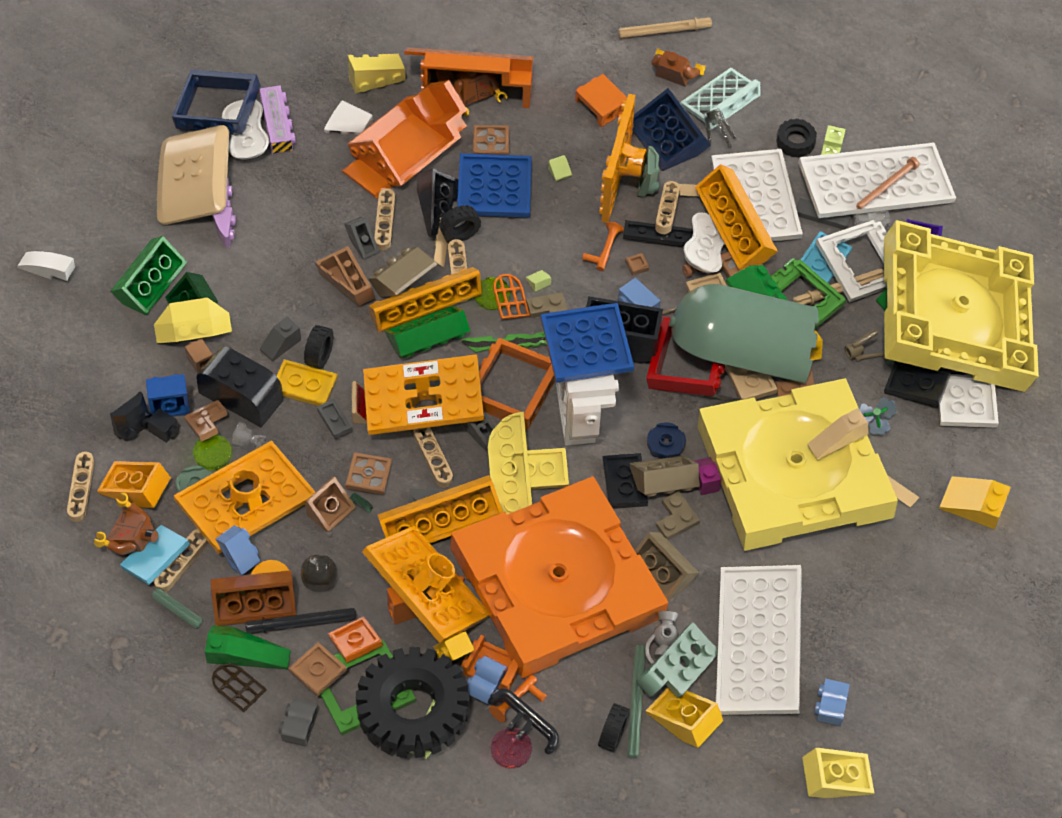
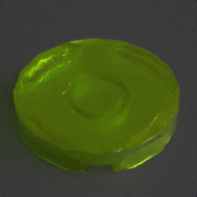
(487, 298)
(212, 452)

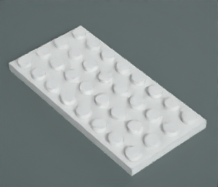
(844, 179)
(759, 640)

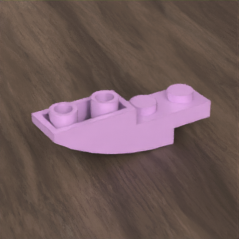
(225, 220)

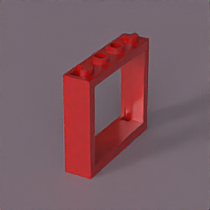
(679, 384)

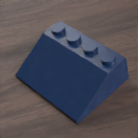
(669, 130)

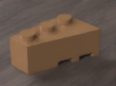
(346, 275)

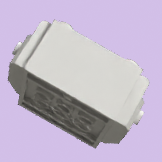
(581, 406)

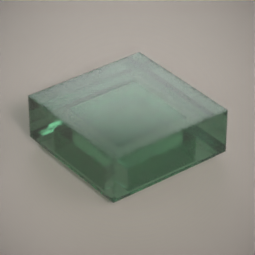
(361, 502)

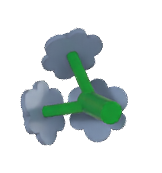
(883, 409)

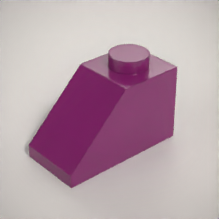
(708, 476)

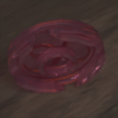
(509, 750)

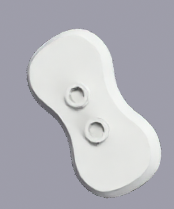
(254, 139)
(705, 246)

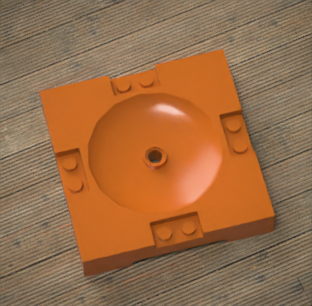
(548, 616)

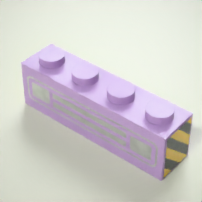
(276, 119)

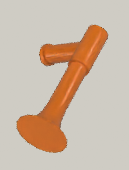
(614, 229)
(528, 685)

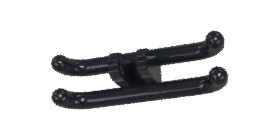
(526, 712)

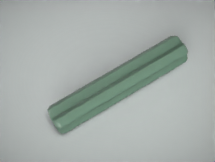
(177, 608)

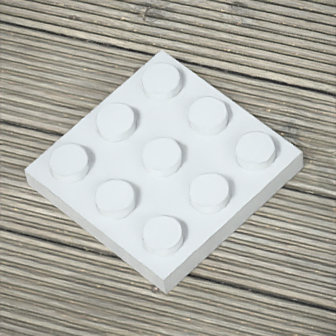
(968, 403)

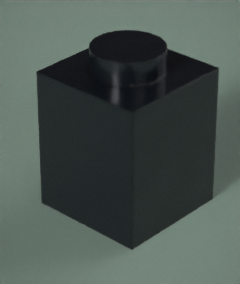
(163, 425)

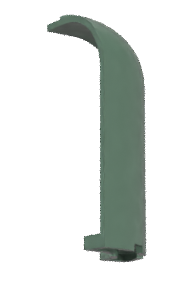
(747, 330)

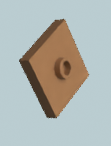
(317, 669)

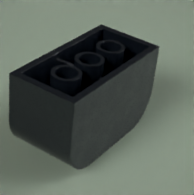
(640, 324)
(241, 385)

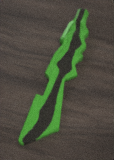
(481, 344)

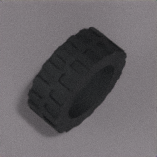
(796, 149)
(456, 216)
(318, 346)
(613, 727)

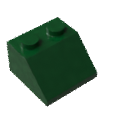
(190, 287)

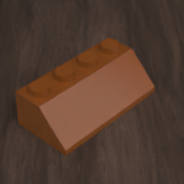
(252, 597)

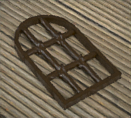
(238, 693)

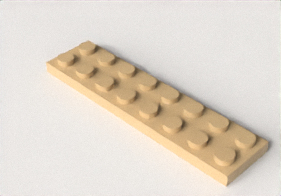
(745, 382)

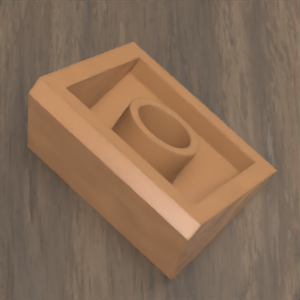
(329, 505)

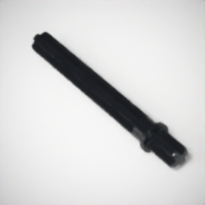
(300, 620)

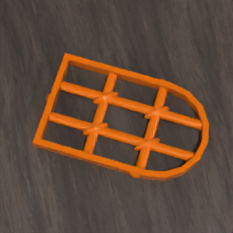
(506, 303)

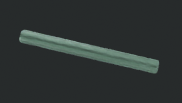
(636, 703)

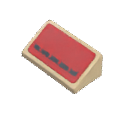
(358, 404)

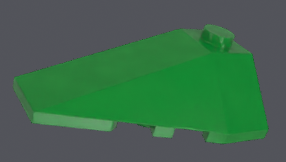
(243, 649)

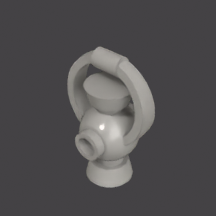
(667, 618)

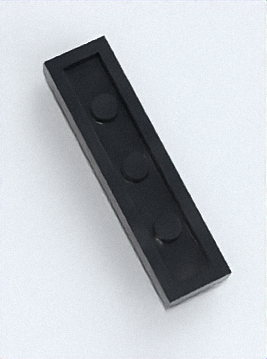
(646, 232)

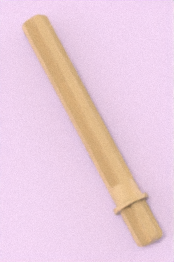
(693, 24)
(813, 296)

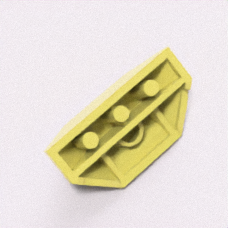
(191, 321)

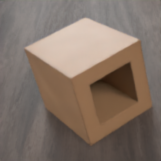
(198, 354)

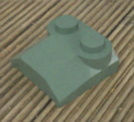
(648, 182)

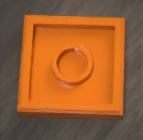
(355, 639)

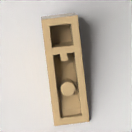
(839, 434)

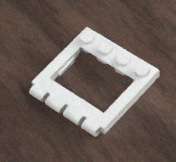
(838, 266)

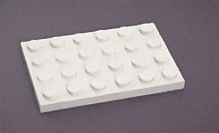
(768, 189)

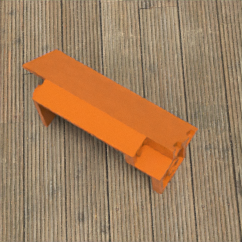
(515, 69)
(406, 138)

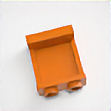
(601, 98)
(483, 648)

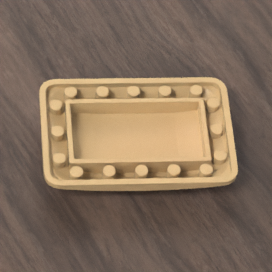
(193, 175)

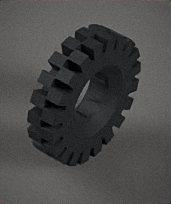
(412, 672)

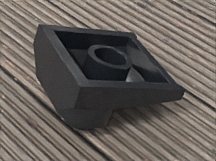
(130, 418)

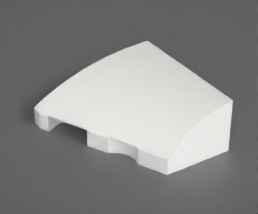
(348, 119)

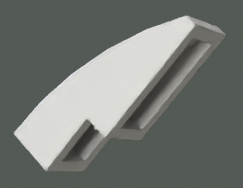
(47, 264)

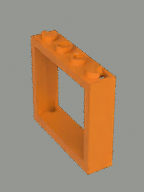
(500, 410)

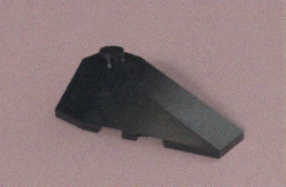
(436, 196)

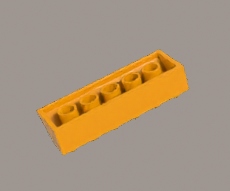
(735, 218)
(426, 299)
(445, 511)

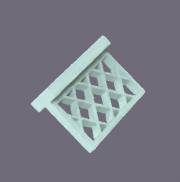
(729, 104)

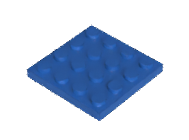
(495, 184)
(587, 342)

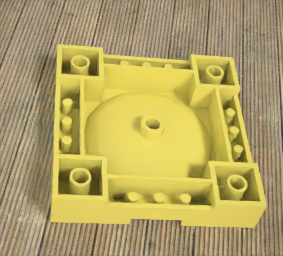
(959, 307)
(774, 477)

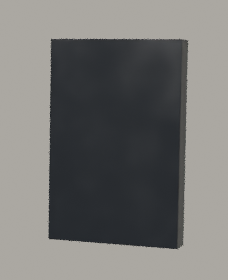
(917, 383)
(620, 482)

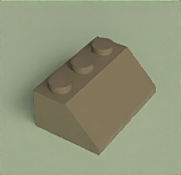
(401, 271)
(665, 475)
(666, 564)

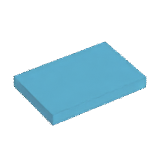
(816, 261)
(156, 555)

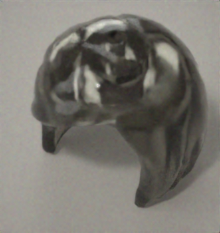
(318, 573)

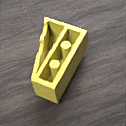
(375, 72)

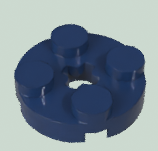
(661, 449)

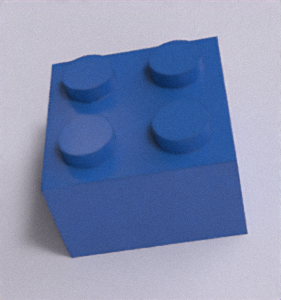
(168, 394)

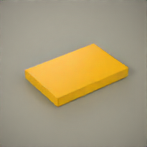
(306, 382)

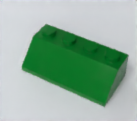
(149, 275)
(757, 280)
(427, 331)

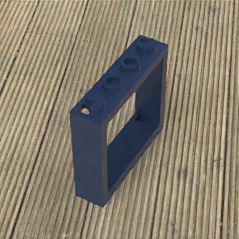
(220, 80)

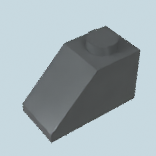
(361, 237)
(281, 339)

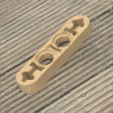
(667, 207)
(385, 219)
(457, 257)
(430, 455)
(77, 486)
(183, 561)

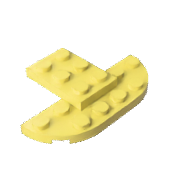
(520, 470)

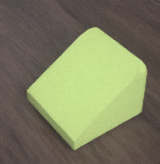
(559, 168)
(539, 280)

